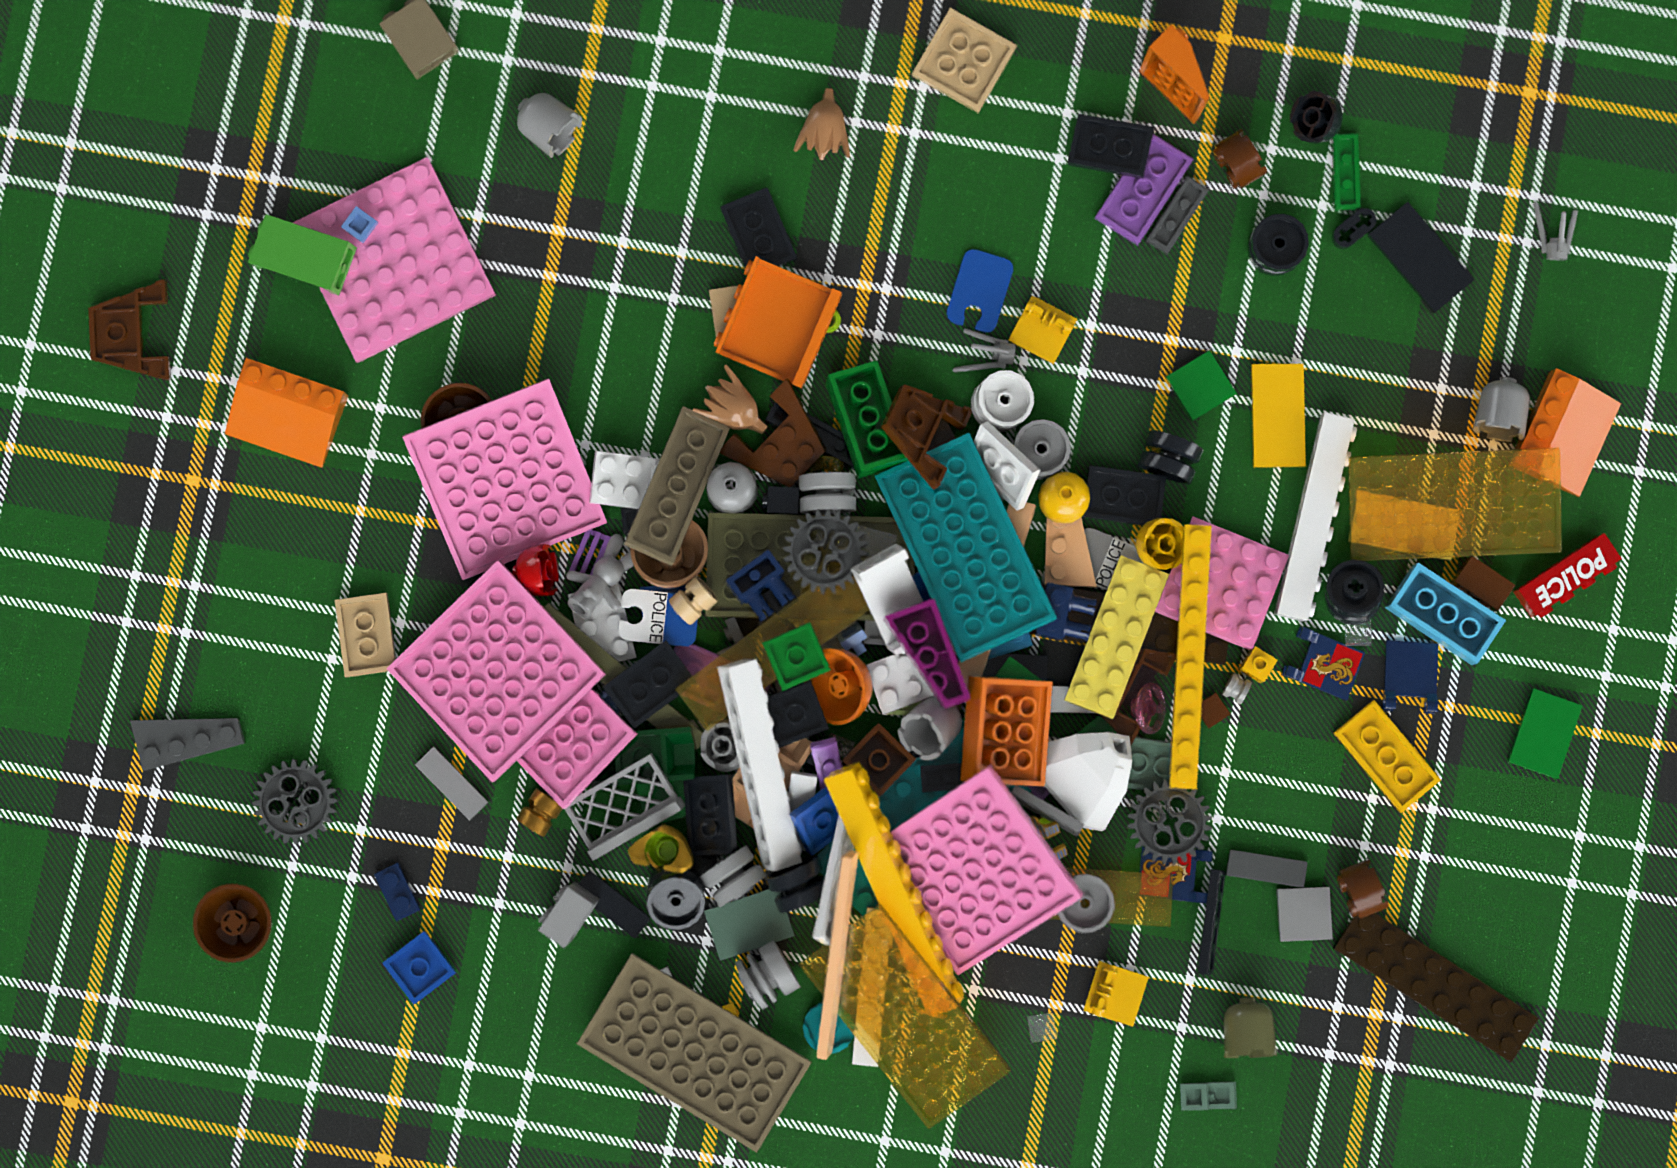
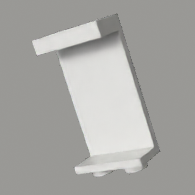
(887, 588)

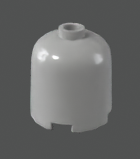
(547, 123)
(1503, 410)
(735, 500)
(930, 728)

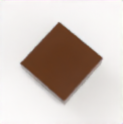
(1213, 710)

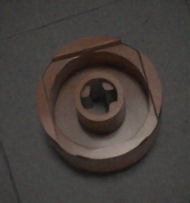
(1240, 160)
(1362, 888)

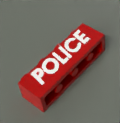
(1567, 575)

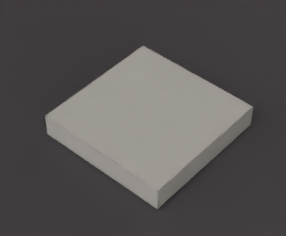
(1304, 914)

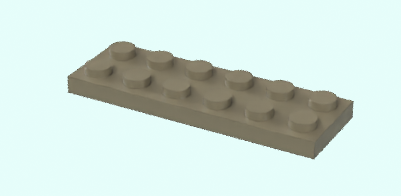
(676, 486)

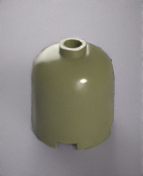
(1249, 1030)

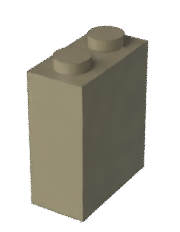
(418, 37)

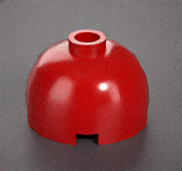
(537, 570)

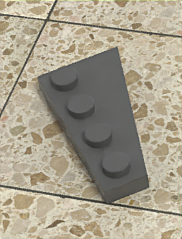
(178, 740)

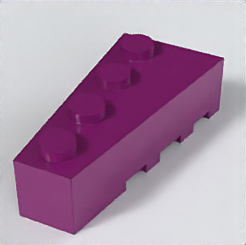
(929, 649)

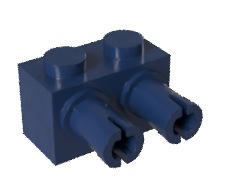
(756, 576)
(1063, 601)

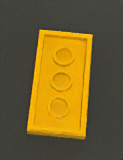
(1278, 415)
(1387, 756)

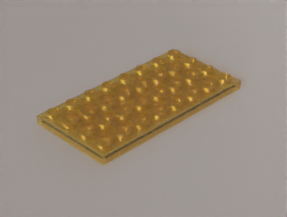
(1455, 504)
(908, 1019)

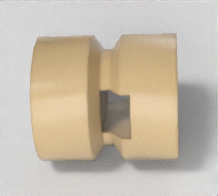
(693, 600)

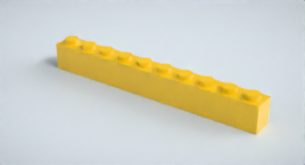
(1190, 656)
(886, 869)

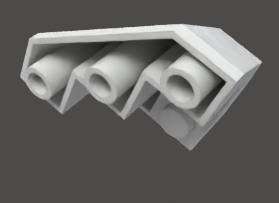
(1089, 775)

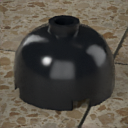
(1316, 117)

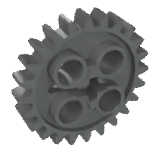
(803, 544)
(275, 790)
(1146, 830)

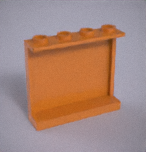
(777, 322)

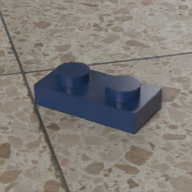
(397, 891)

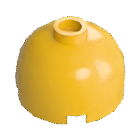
(1064, 497)
(1160, 543)

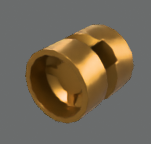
(539, 813)

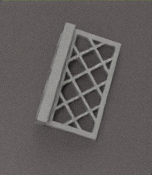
(636, 825)

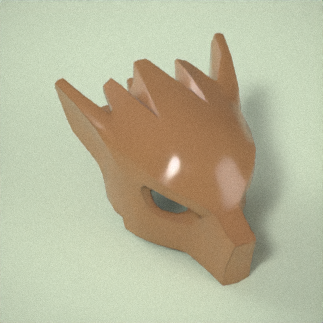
(824, 128)
(732, 405)

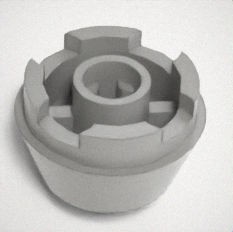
(719, 747)

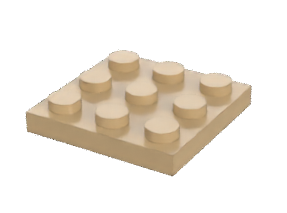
(964, 60)

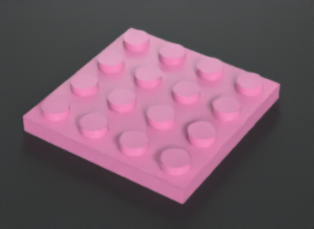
(1239, 586)
(577, 748)

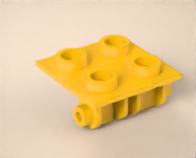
(1042, 329)
(1115, 993)

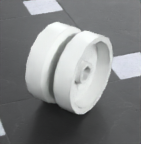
(1013, 390)

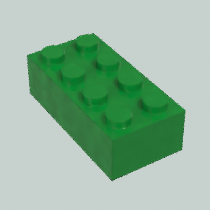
(861, 407)

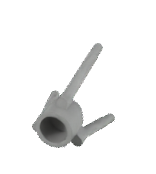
(1558, 247)
(1001, 351)

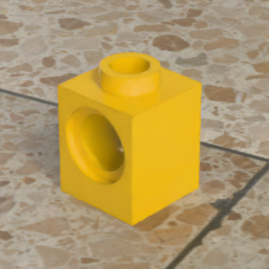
(1257, 664)

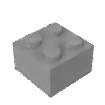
(568, 915)

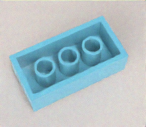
(1445, 614)

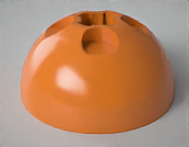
(844, 689)

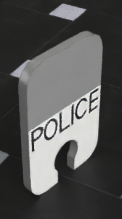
(1105, 553)

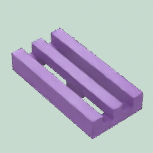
(598, 535)

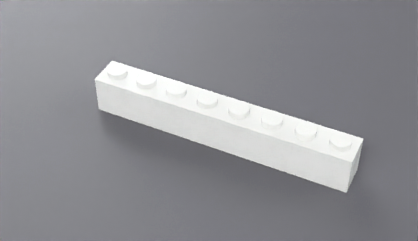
(1315, 516)
(760, 764)

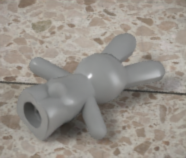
(605, 574)

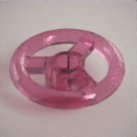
(1144, 708)

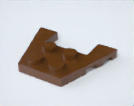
(117, 332)
(913, 423)
(788, 449)
(1155, 660)

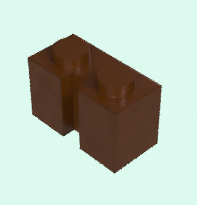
(1482, 583)

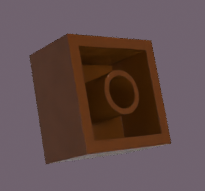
(881, 758)

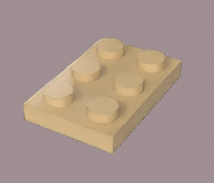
(365, 634)

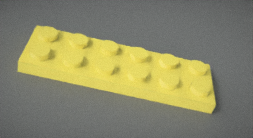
(1116, 637)

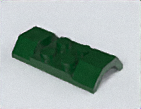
(671, 747)

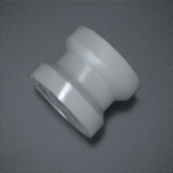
(1236, 688)

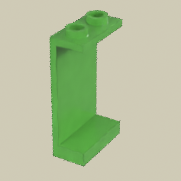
(302, 254)

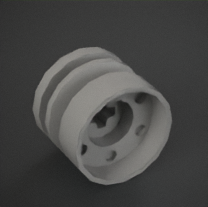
(767, 974)

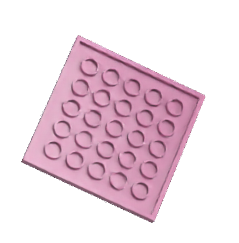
(408, 269)
(504, 478)
(496, 671)
(982, 869)

